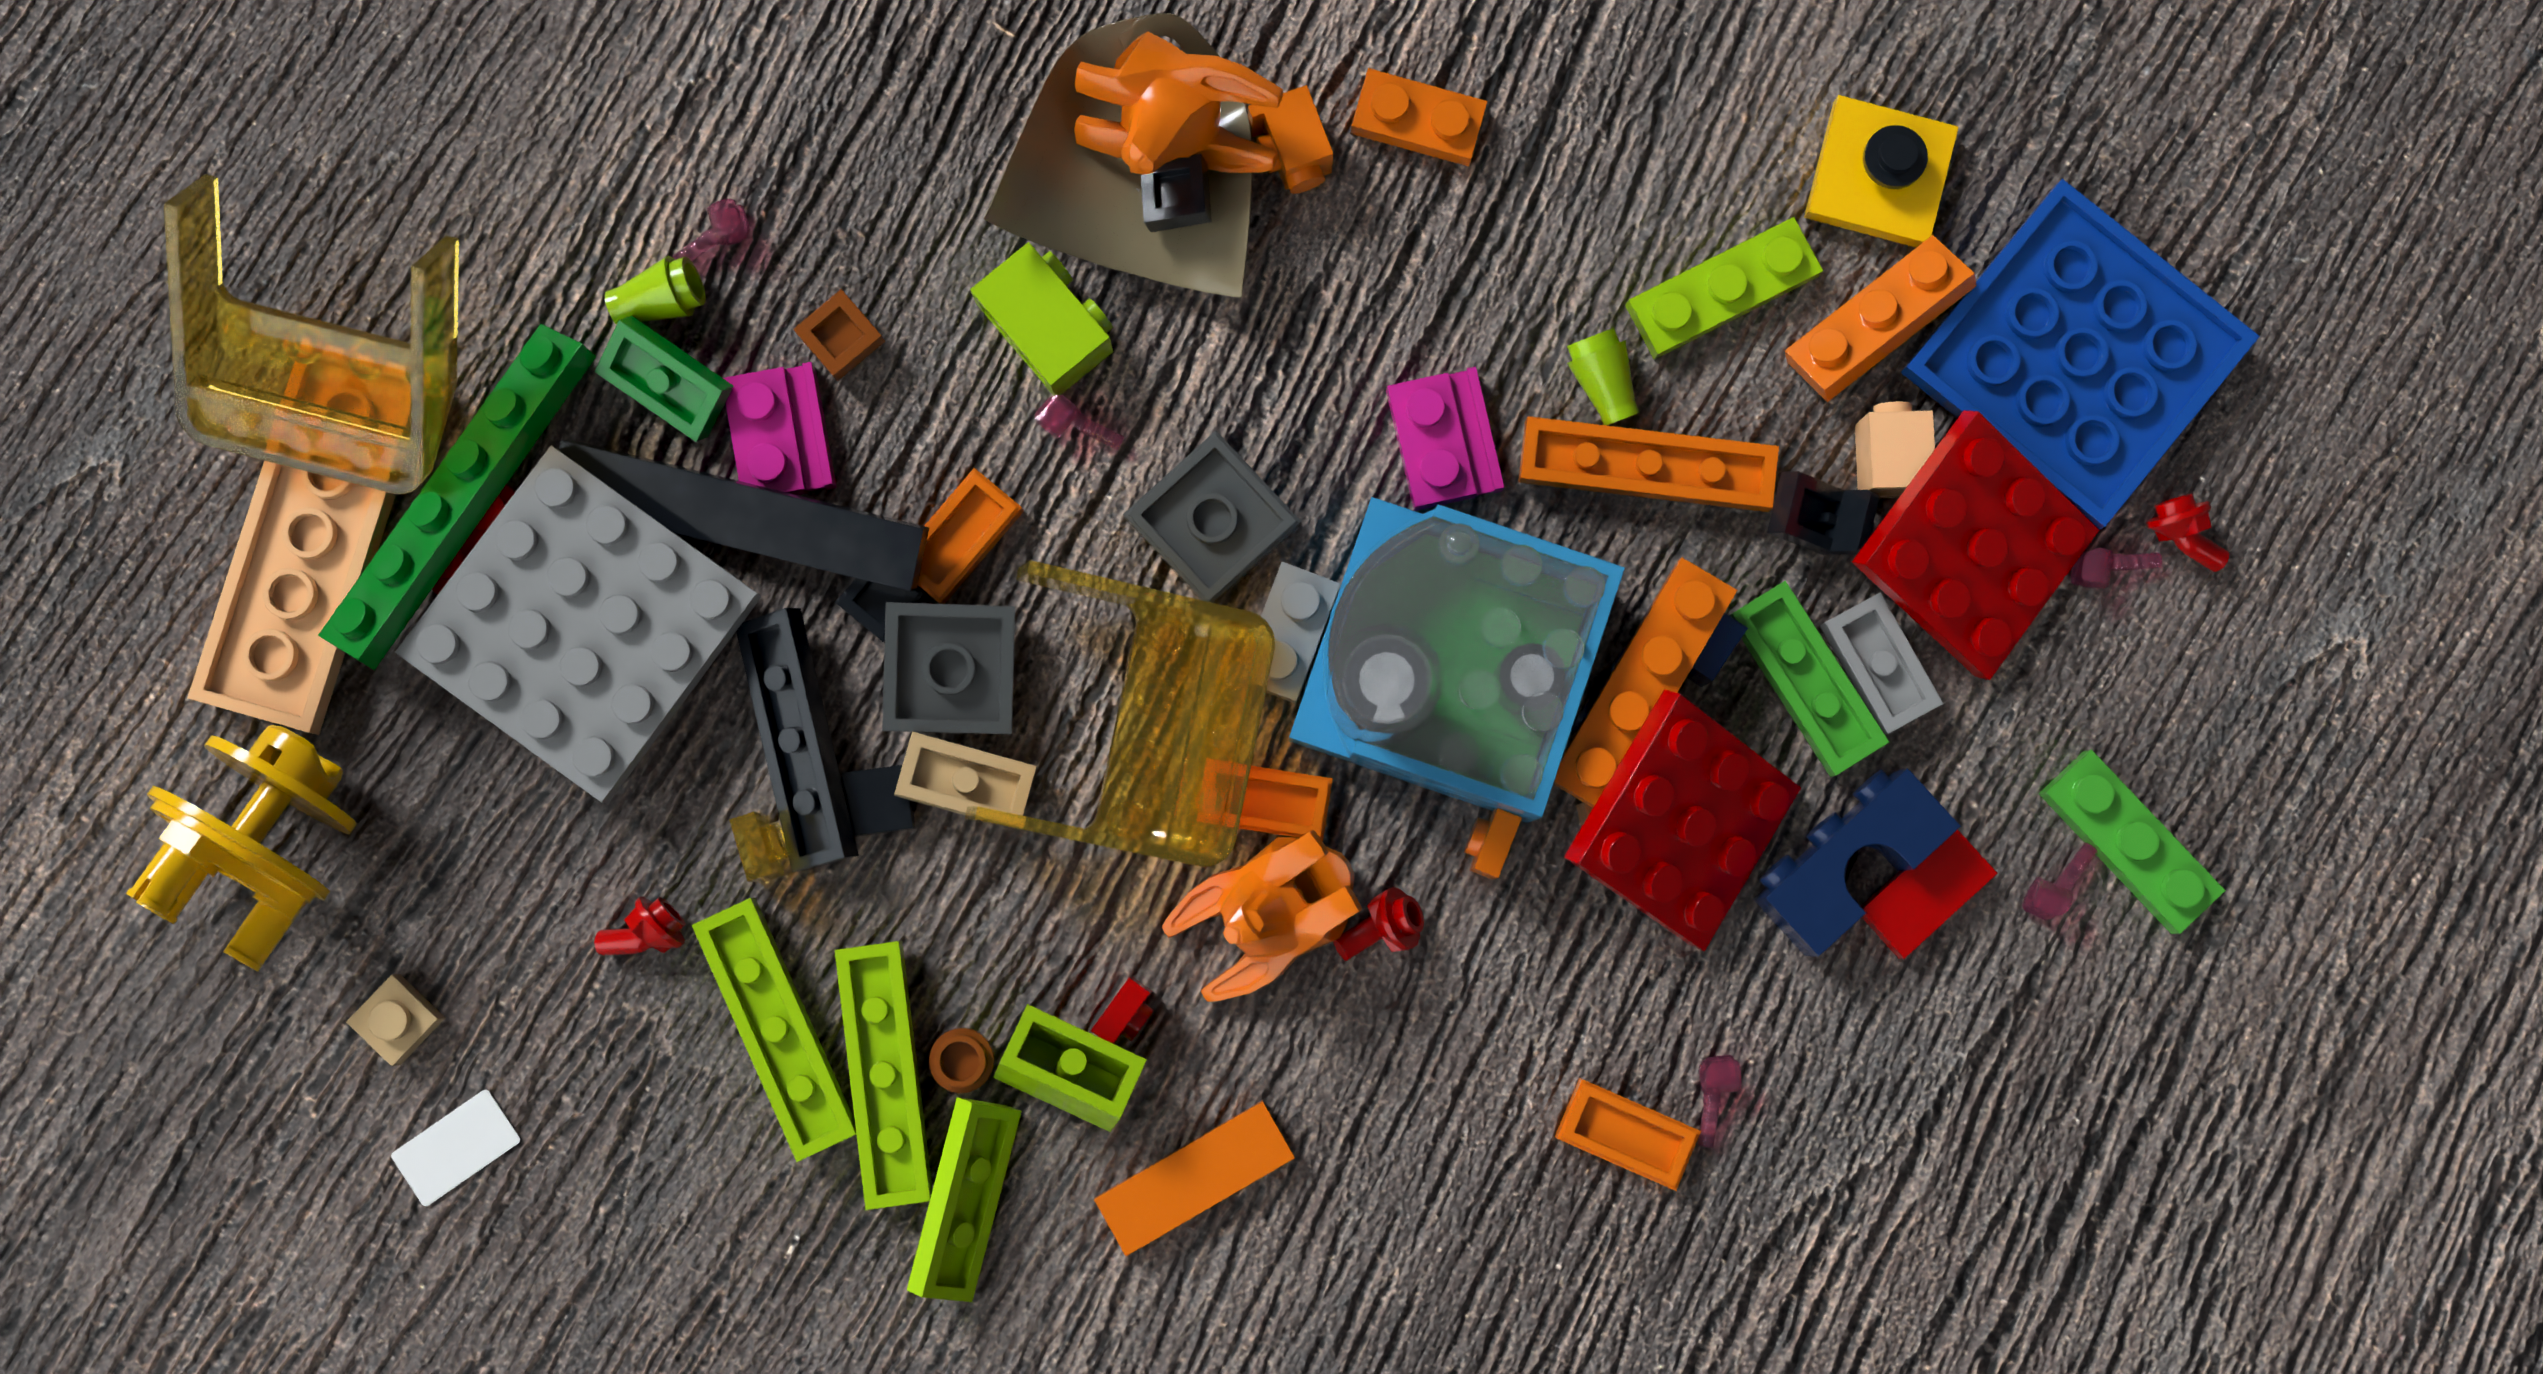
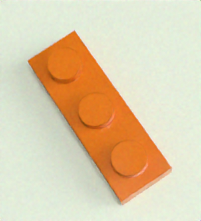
(1880, 318)

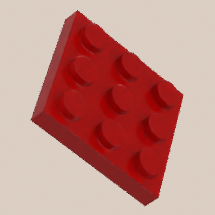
(1976, 545)
(1683, 820)

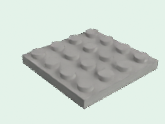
(578, 625)

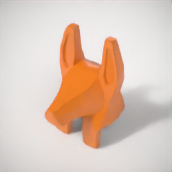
(1173, 108)
(1272, 909)

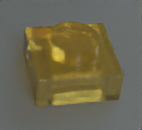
(759, 846)

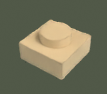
(395, 1020)

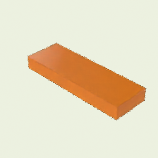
(1194, 1178)

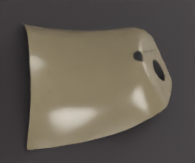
(1090, 200)

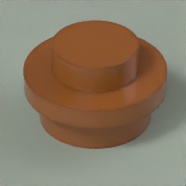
(961, 1060)

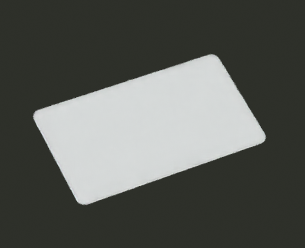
(455, 1147)

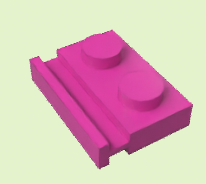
(780, 430)
(1444, 438)

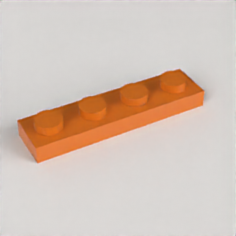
(1648, 464)
(1653, 661)

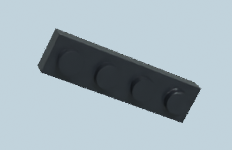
(796, 740)

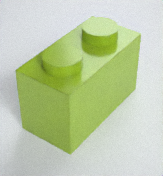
(1043, 318)
(1069, 1068)

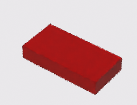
(1923, 898)

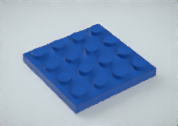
(2082, 351)

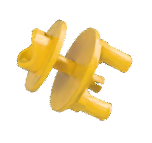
(204, 845)

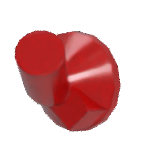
(2182, 522)
(1388, 922)
(649, 924)

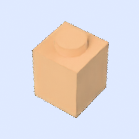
(1892, 447)

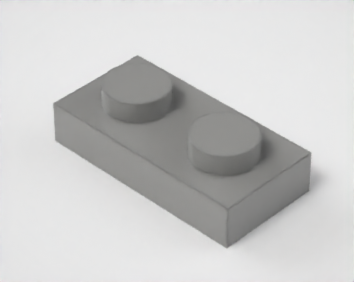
(1298, 615)
(1881, 664)

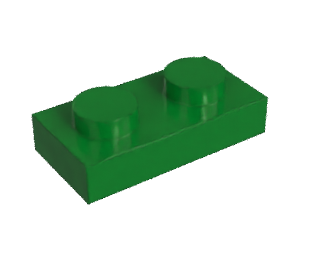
(663, 378)

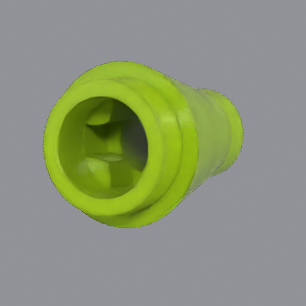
(660, 292)
(1605, 375)

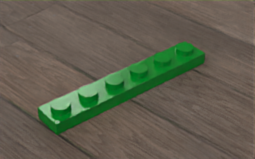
(457, 496)

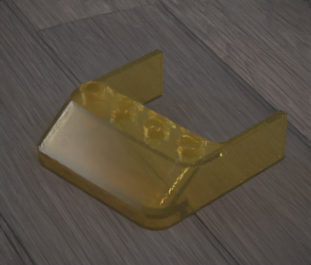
(301, 385)
(1179, 727)

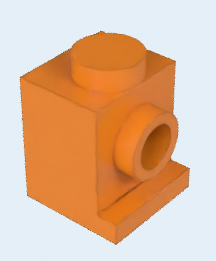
(1298, 138)

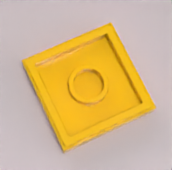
(1851, 200)

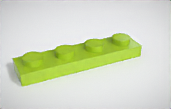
(775, 1028)
(884, 1075)

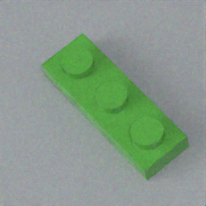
(1809, 680)
(2132, 842)

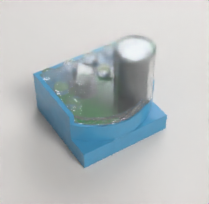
(1457, 656)

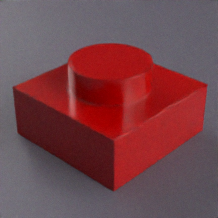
(1125, 1013)

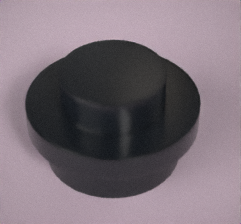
(1895, 157)

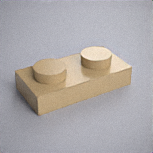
(961, 777)

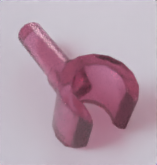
(728, 228)
(1060, 413)
(2095, 566)
(2050, 899)
(1716, 1076)

